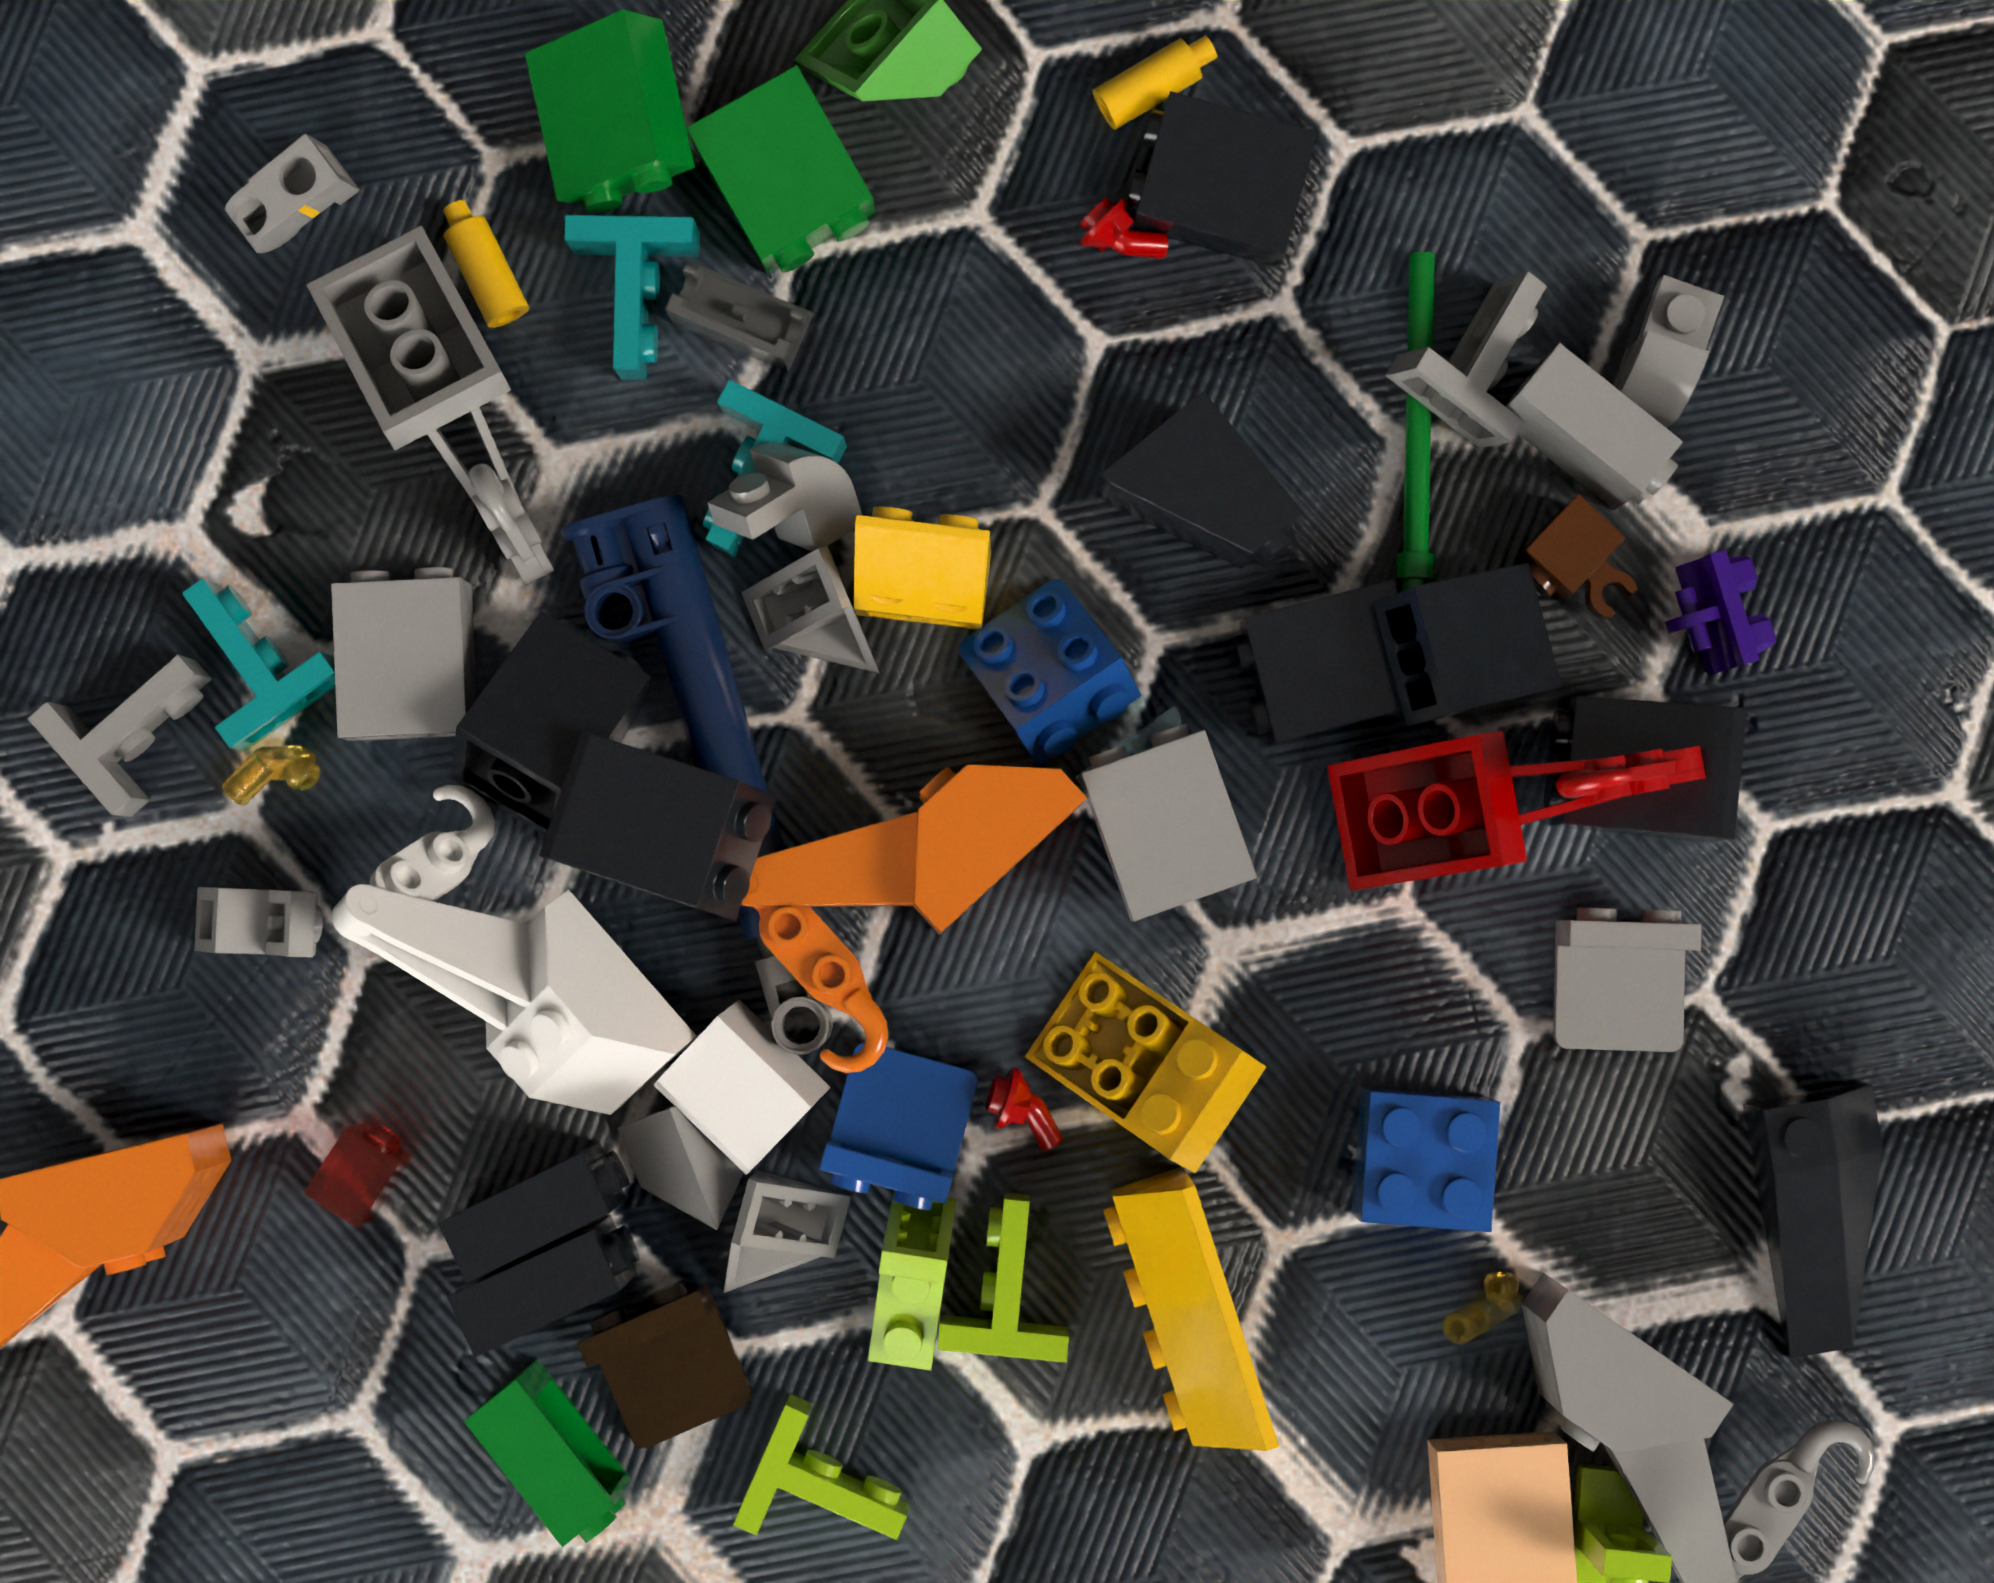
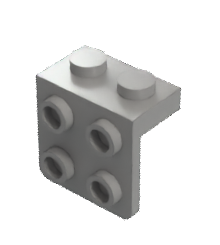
(1621, 980)

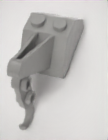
(425, 367)
(1654, 1429)

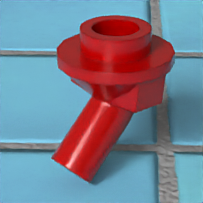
(1109, 226)
(1013, 1102)

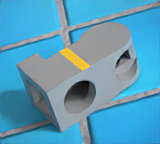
(289, 194)

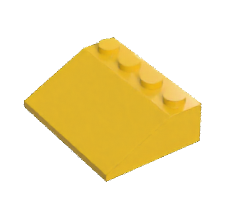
(1191, 1313)

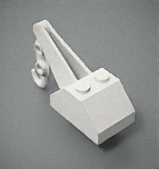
(555, 993)

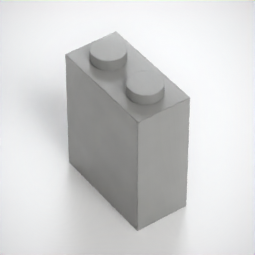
(1593, 430)
(403, 654)
(1166, 822)

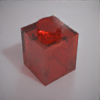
(359, 1173)

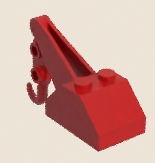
(1456, 805)

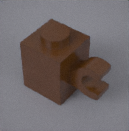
(1575, 552)

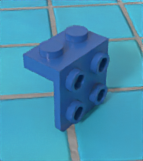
(1049, 670)
(901, 1127)

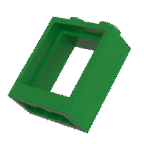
(551, 1455)

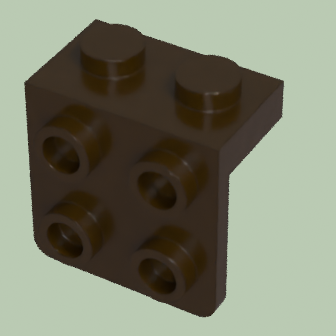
(668, 1363)

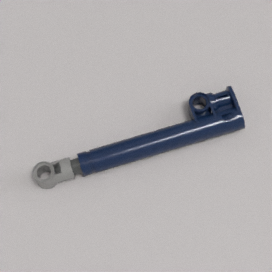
(658, 567)

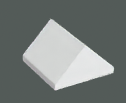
(741, 1086)

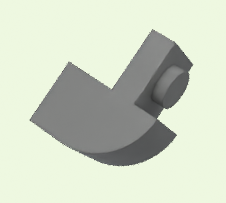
(1670, 349)
(795, 492)
(257, 921)

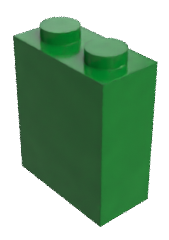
(610, 111)
(783, 171)

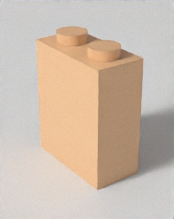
(1502, 1509)

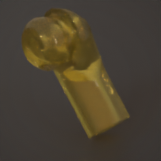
(270, 763)
(1485, 1311)

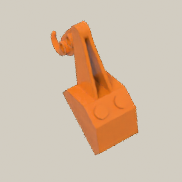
(932, 859)
(99, 1211)

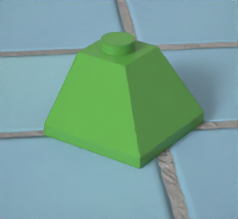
(890, 49)

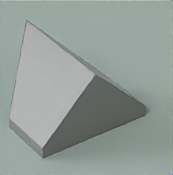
(809, 613)
(681, 1164)
(783, 1227)

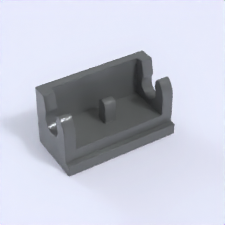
(739, 316)

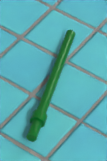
(1415, 564)

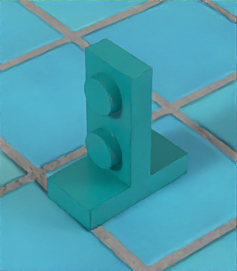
(636, 278)
(775, 425)
(260, 665)

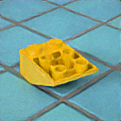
(921, 568)
(1145, 1063)

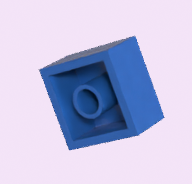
(1426, 1159)

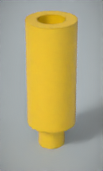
(1152, 80)
(483, 266)

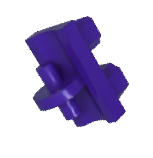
(1716, 614)

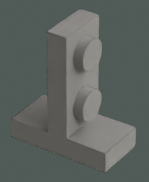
(1459, 387)
(122, 733)

